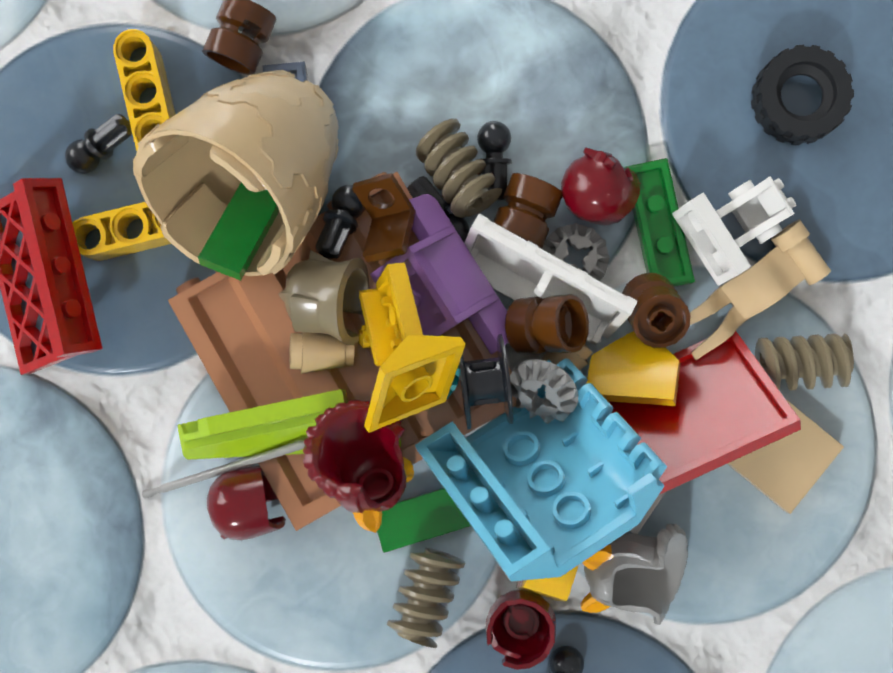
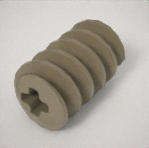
(455, 171)
(807, 360)
(426, 596)

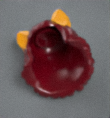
(357, 466)

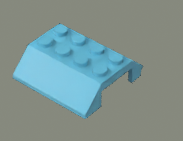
(549, 490)

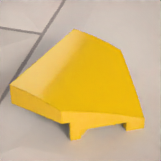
(388, 313)
(635, 372)

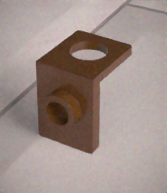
(390, 222)

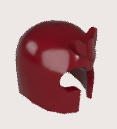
(599, 188)
(239, 504)
(521, 628)

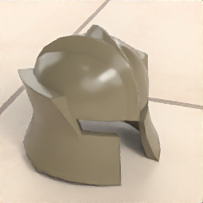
(321, 292)

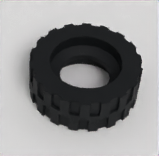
(829, 75)

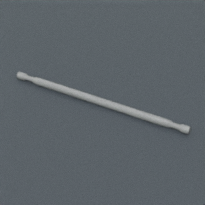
(261, 457)

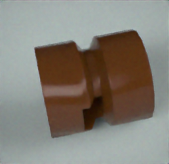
(236, 49)
(528, 207)
(660, 313)
(547, 324)

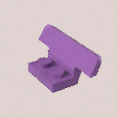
(447, 278)

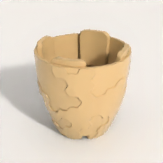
(248, 131)

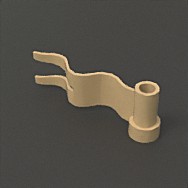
(762, 284)

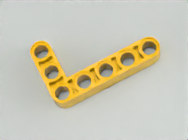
(143, 117)

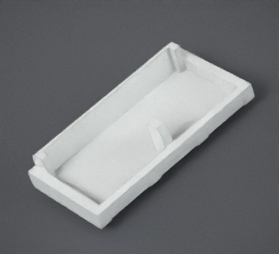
(526, 271)

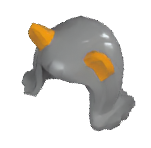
(637, 573)

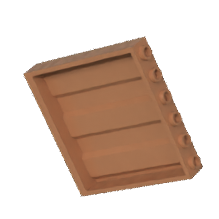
(245, 347)

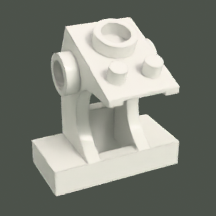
(756, 209)

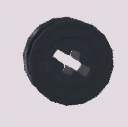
(486, 382)

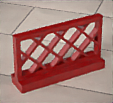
(59, 281)

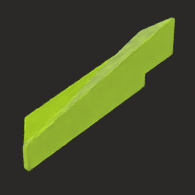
(255, 428)

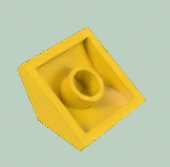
(414, 378)

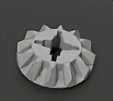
(580, 238)
(560, 390)

